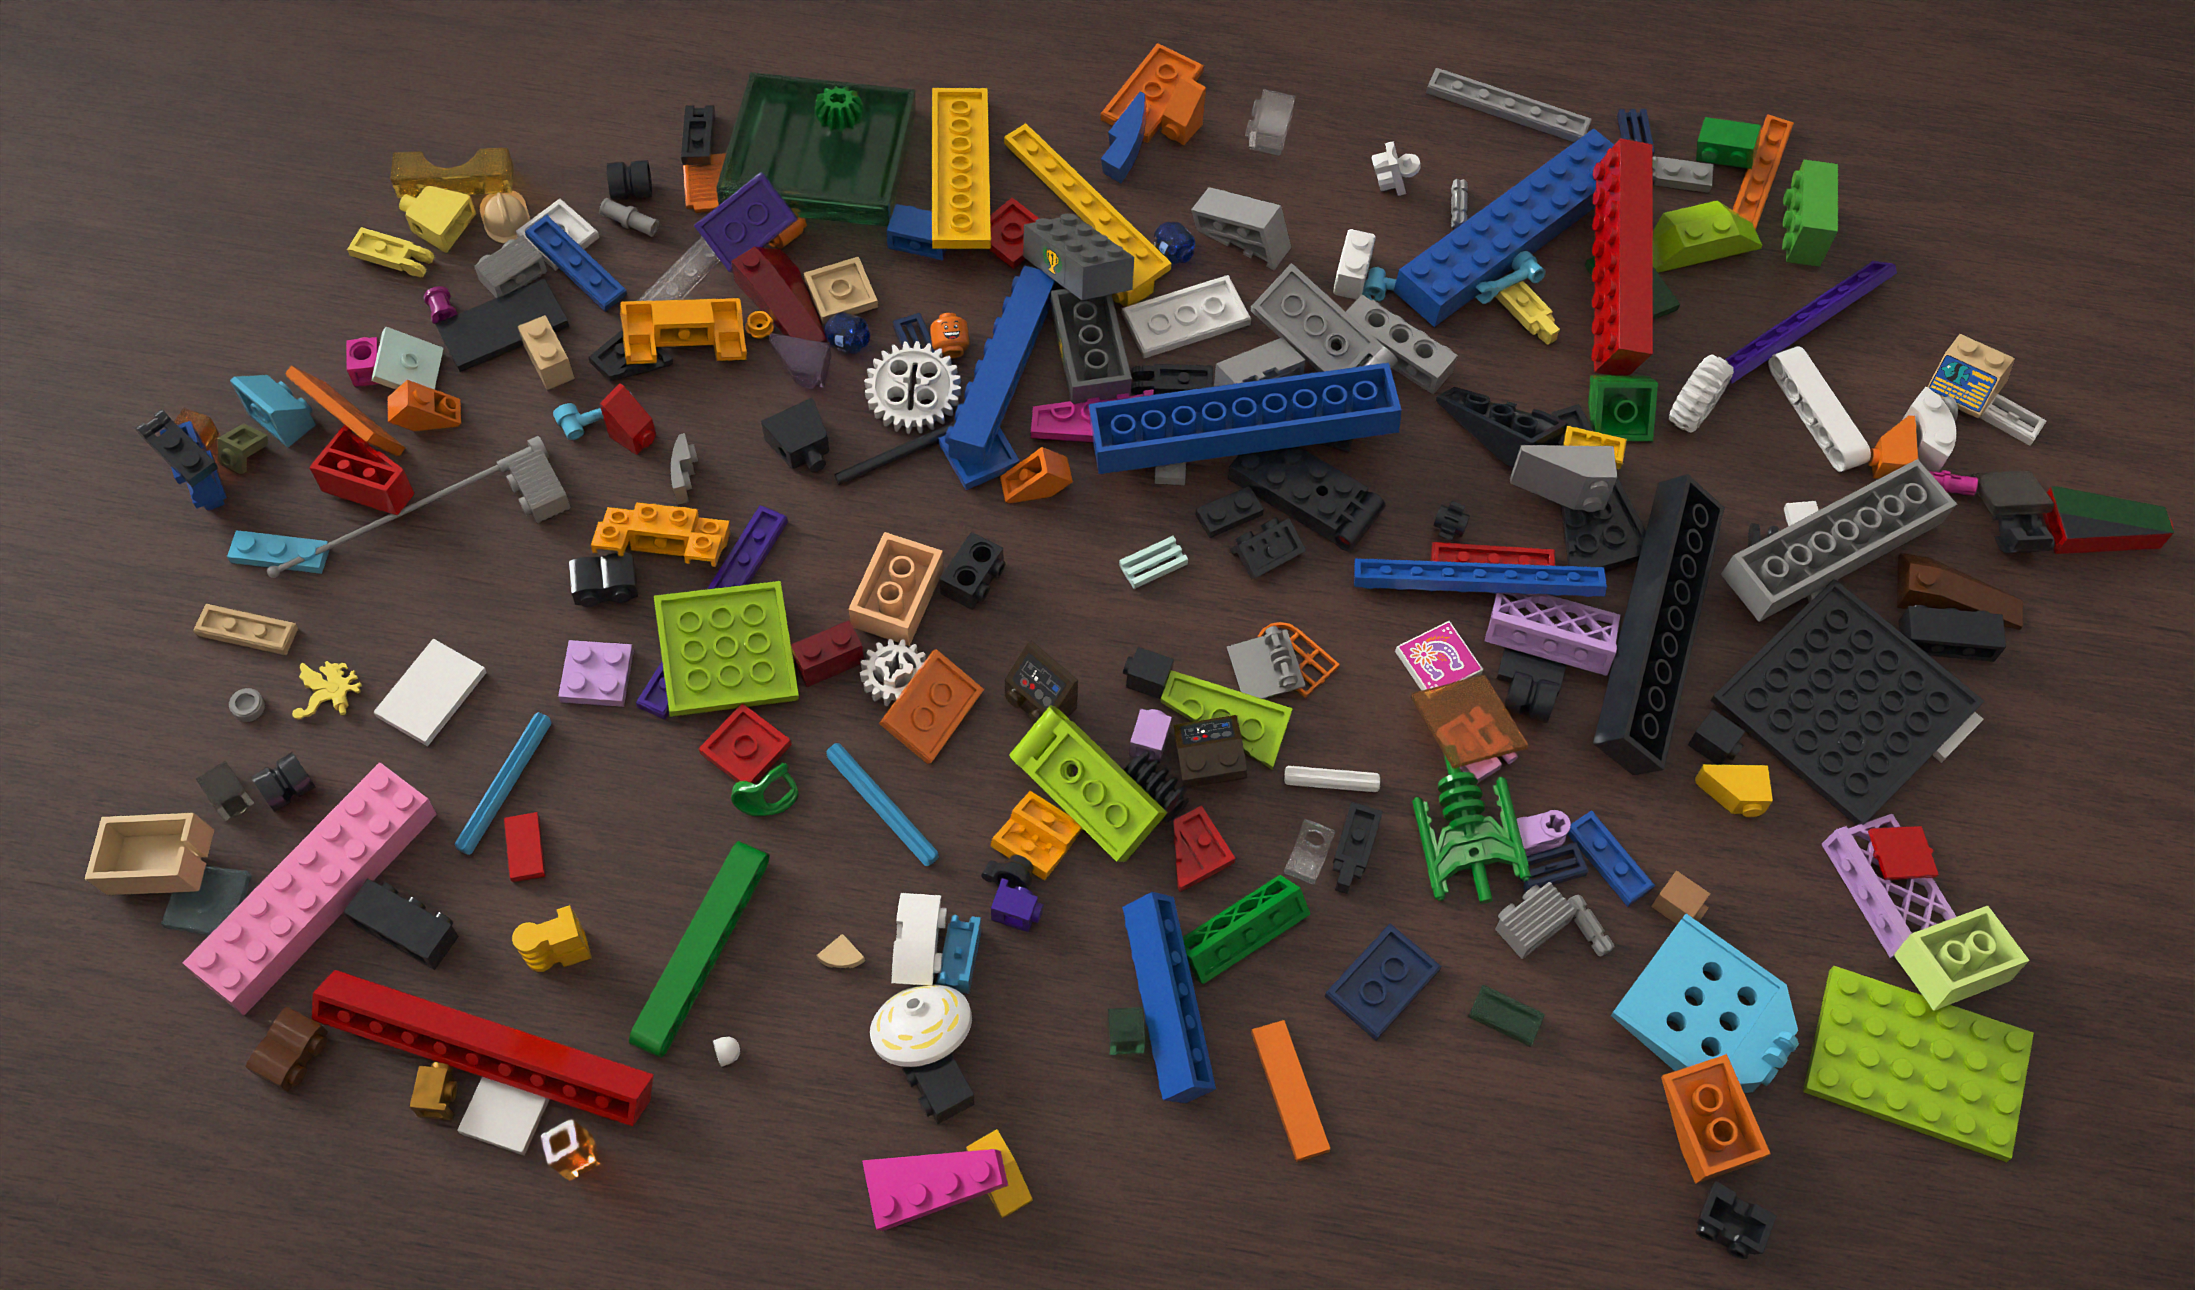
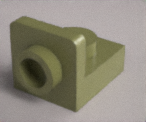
(238, 445)

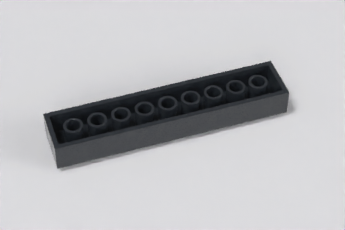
(1659, 626)

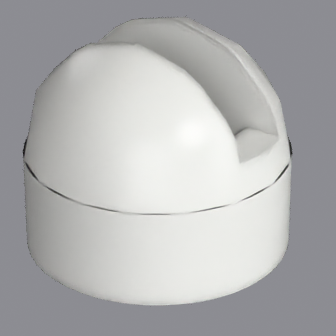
(727, 1050)

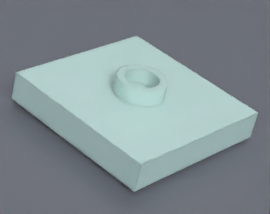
(406, 358)

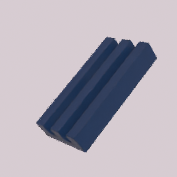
(1633, 117)
(907, 321)
(1560, 877)

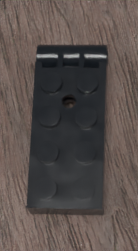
(1310, 492)

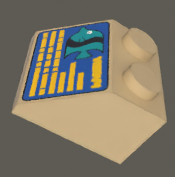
(1971, 375)

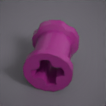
(439, 303)

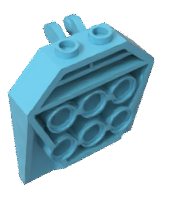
(1760, 1032)

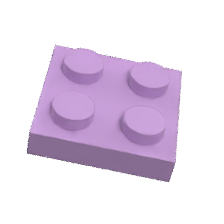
(596, 673)

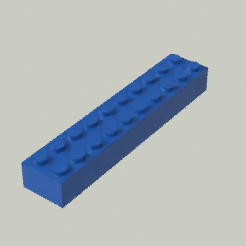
(1515, 222)
(1244, 418)

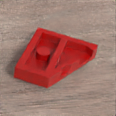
(1198, 848)

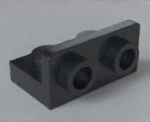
(1269, 547)

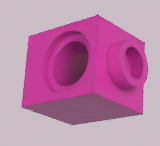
(361, 360)

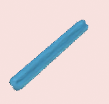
(503, 783)
(882, 804)

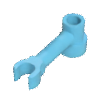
(1525, 267)
(1377, 284)
(571, 420)

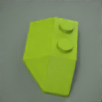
(1700, 236)

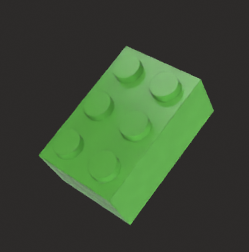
(1811, 213)

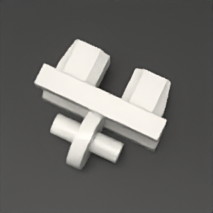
(1391, 169)

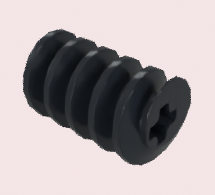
(1156, 786)

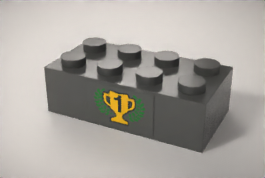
(1078, 256)
(1090, 346)

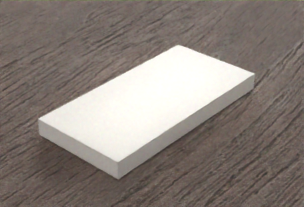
(1186, 316)

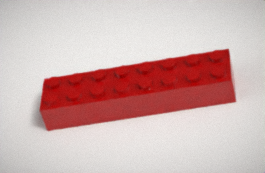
(1623, 259)

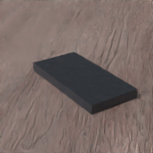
(493, 326)

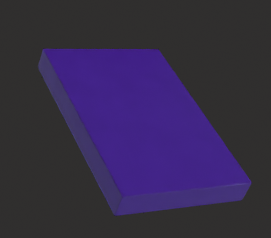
(746, 220)

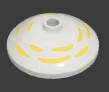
(921, 1025)

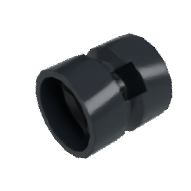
(628, 180)
(1531, 696)
(283, 782)

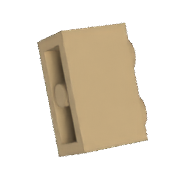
(546, 352)

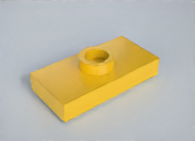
(1581, 437)

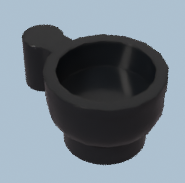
(1015, 870)

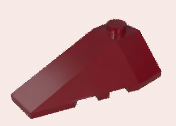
(778, 290)

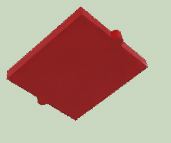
(1903, 853)

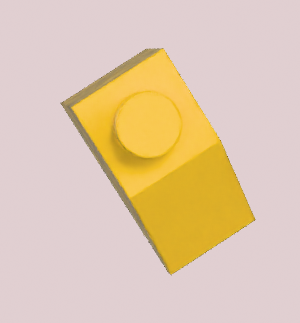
(1737, 787)
(1016, 1193)

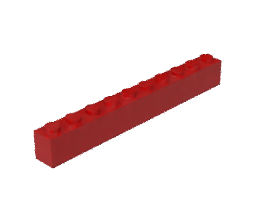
(482, 1047)

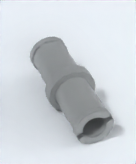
(629, 217)

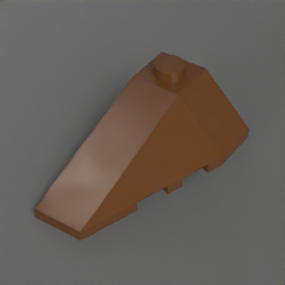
(1941, 587)

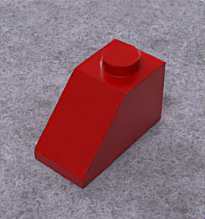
(627, 420)

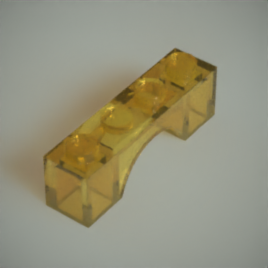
(485, 173)

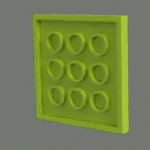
(725, 648)

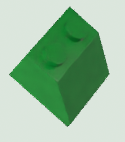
(1623, 406)

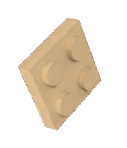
(841, 289)

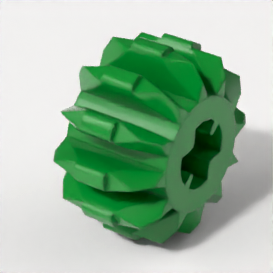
(838, 108)

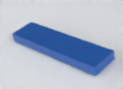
(576, 263)

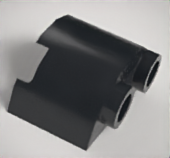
(2023, 534)
(1734, 1223)

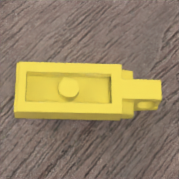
(1530, 311)

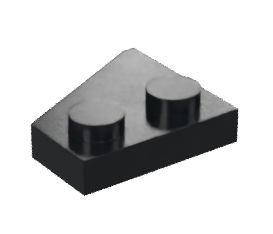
(612, 363)

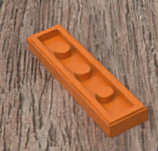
(1290, 1091)

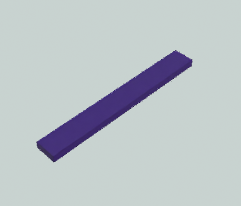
(1809, 317)
(736, 571)

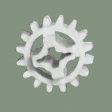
(885, 663)

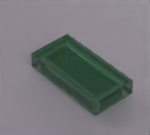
(1506, 1015)

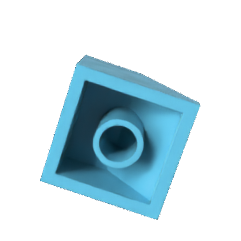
(274, 407)

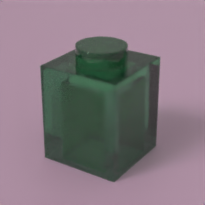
(1126, 1030)

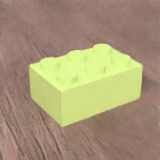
(1960, 957)

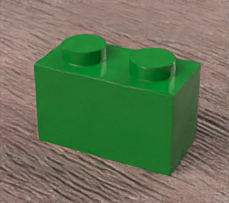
(1728, 142)

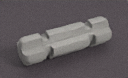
(1459, 202)
(1590, 926)

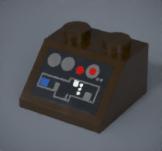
(1040, 682)
(1210, 751)

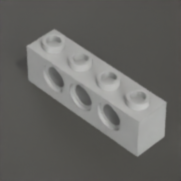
(1390, 329)

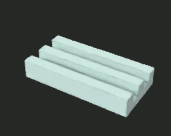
(1171, 549)

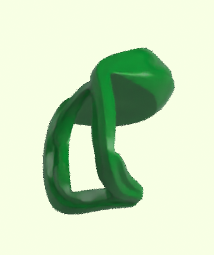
(750, 798)

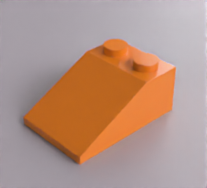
(1713, 1119)

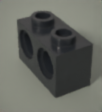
(966, 568)

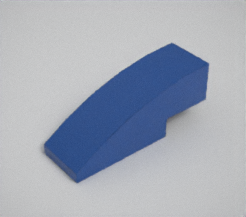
(1125, 140)

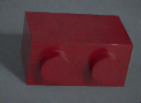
(827, 653)

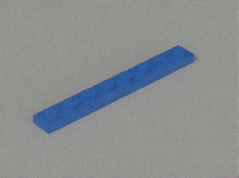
(1479, 577)

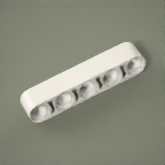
(1819, 409)

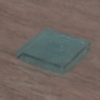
(205, 910)

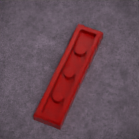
(1491, 554)

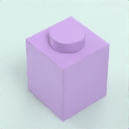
(1150, 734)

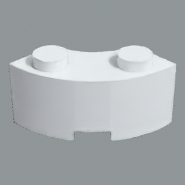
(1933, 429)
(917, 939)

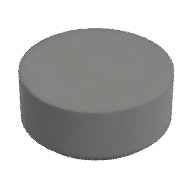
(247, 704)

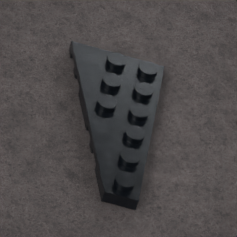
(1604, 536)

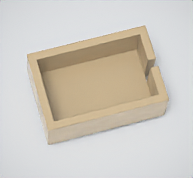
(149, 854)

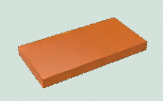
(1157, 80)
(345, 411)

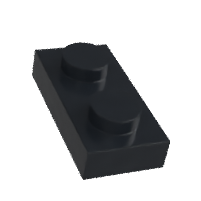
(1229, 512)

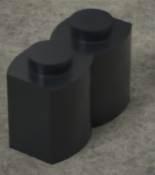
(603, 579)

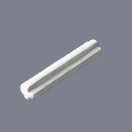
(1332, 779)

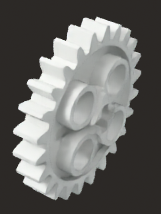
(885, 385)

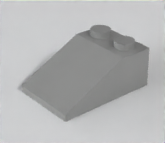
(1567, 474)

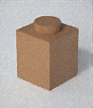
(1680, 898)

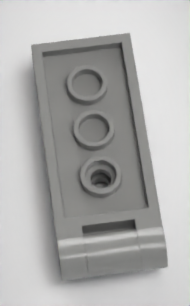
(1313, 321)

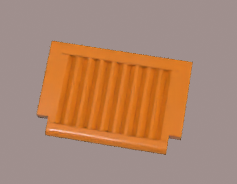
(701, 184)

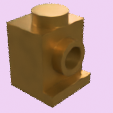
(434, 1091)

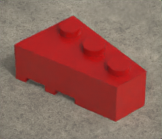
(361, 474)

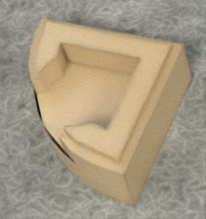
(840, 954)

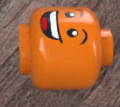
(950, 335)

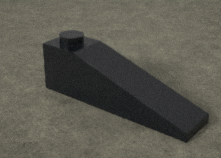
(1499, 425)

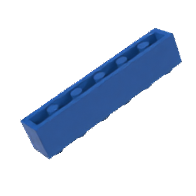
(1168, 998)

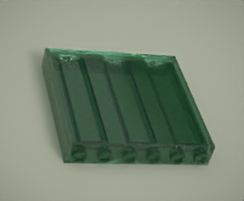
(817, 170)

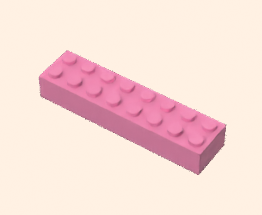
(310, 888)

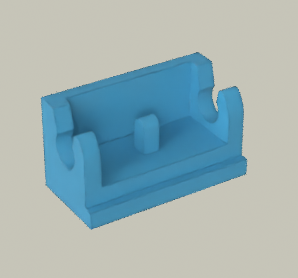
(960, 953)

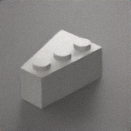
(1245, 223)
(1261, 363)

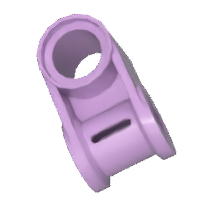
(1537, 836)

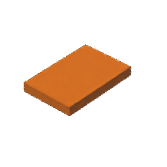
(931, 706)

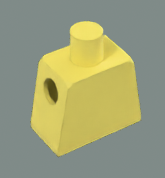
(438, 215)

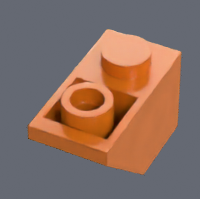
(423, 408)

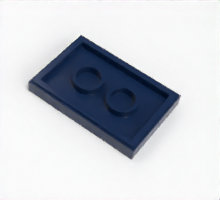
(1382, 981)

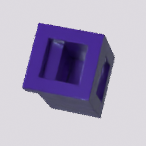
(1016, 907)

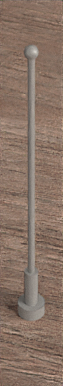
(534, 445)

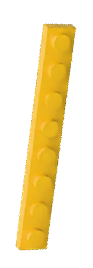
(1082, 196)

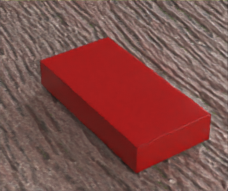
(524, 847)

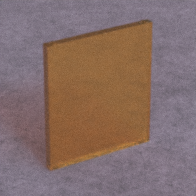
(1469, 721)

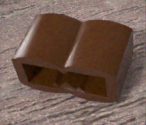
(287, 1049)

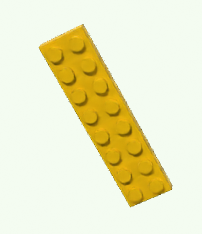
(960, 169)

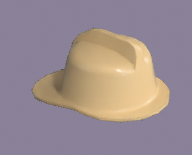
(503, 215)

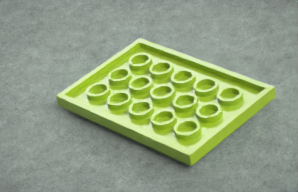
(1919, 1065)

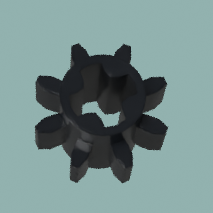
(1451, 520)

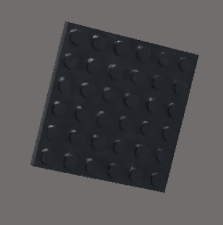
(1847, 702)

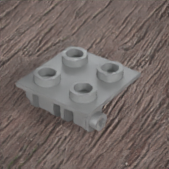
(1266, 664)

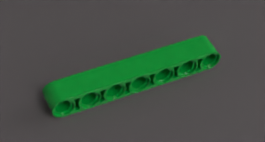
(699, 949)

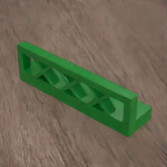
(1245, 929)

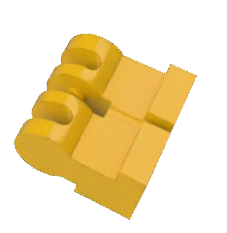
(552, 941)

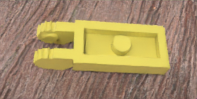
(390, 252)

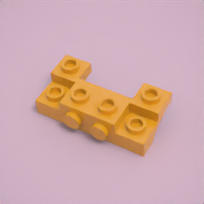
(682, 324)
(662, 531)

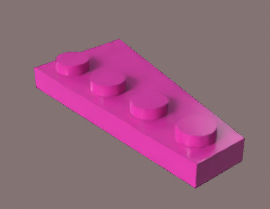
(1068, 420)
(924, 1184)

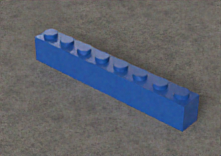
(1001, 367)

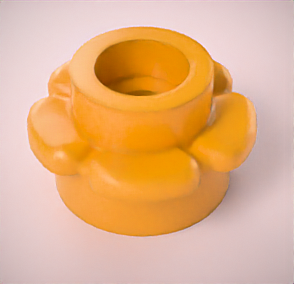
(756, 319)

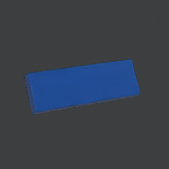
(1610, 858)

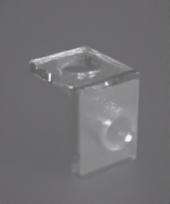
(1307, 858)

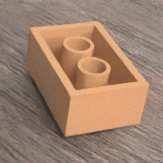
(896, 588)

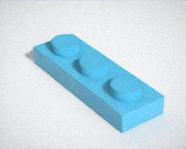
(275, 550)

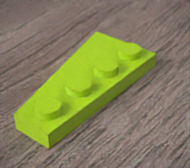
(1259, 720)

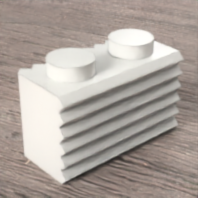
(1354, 264)

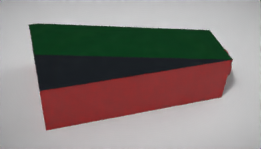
(2104, 523)

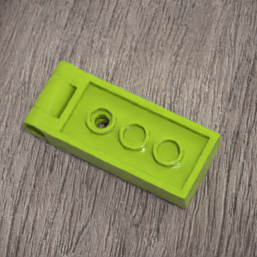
(1099, 796)

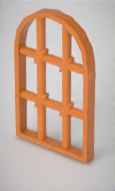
(1308, 657)

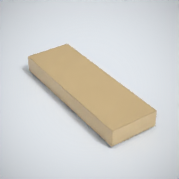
(245, 629)

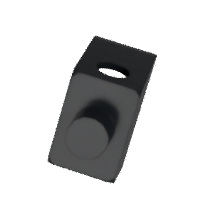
(798, 436)

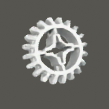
(1701, 393)

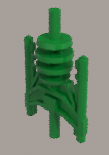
(1470, 837)

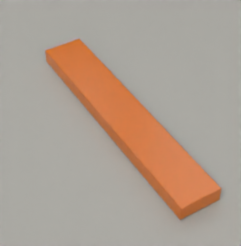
(1759, 179)

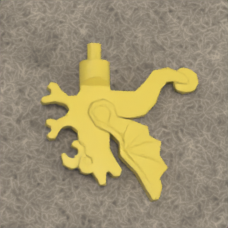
(324, 690)

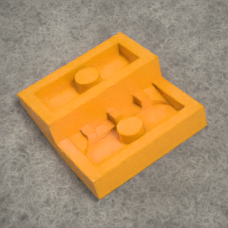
(1037, 833)

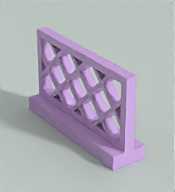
(1551, 640)
(1872, 891)

